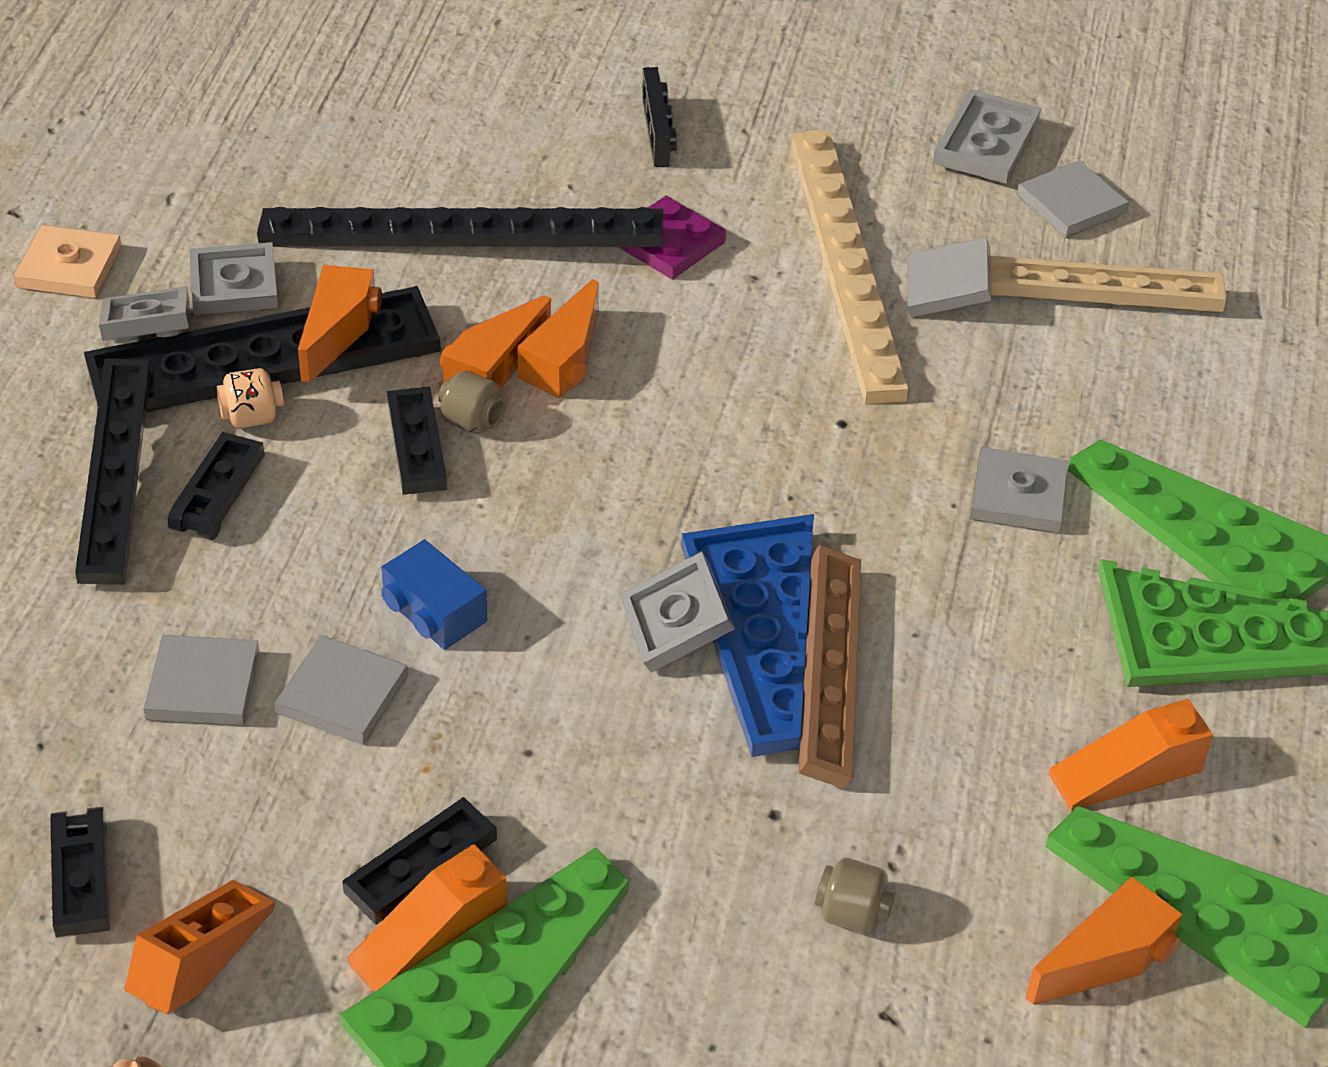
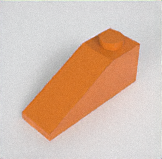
(337, 316)
(493, 345)
(559, 349)
(1135, 756)
(431, 916)
(1109, 945)
(190, 947)

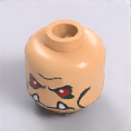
(249, 398)

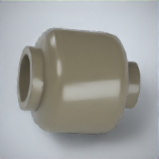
(472, 402)
(854, 895)

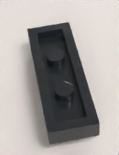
(658, 117)
(416, 440)
(394, 873)

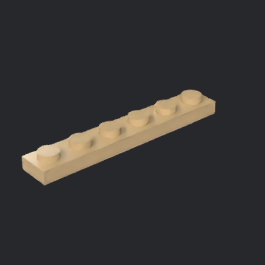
(1107, 284)

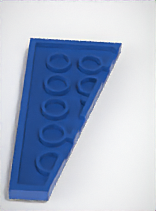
(766, 591)

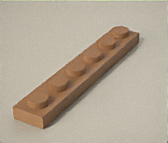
(830, 668)

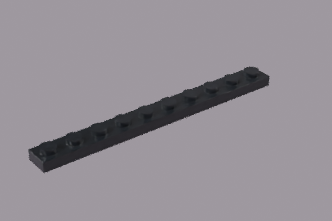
(463, 227)

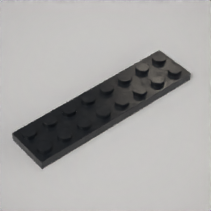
(196, 361)

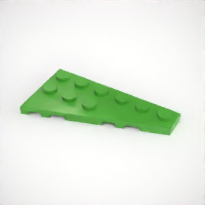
(1208, 527)
(1208, 630)
(1234, 916)
(490, 981)

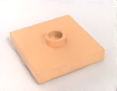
(67, 261)

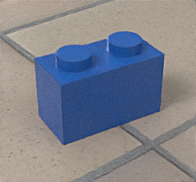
(434, 594)

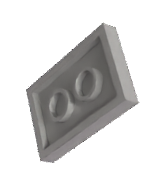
(987, 136)

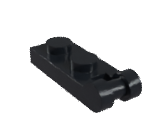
(216, 485)
(79, 873)

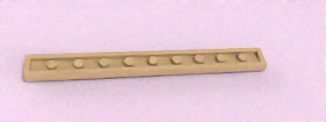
(849, 269)

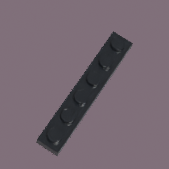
(113, 472)

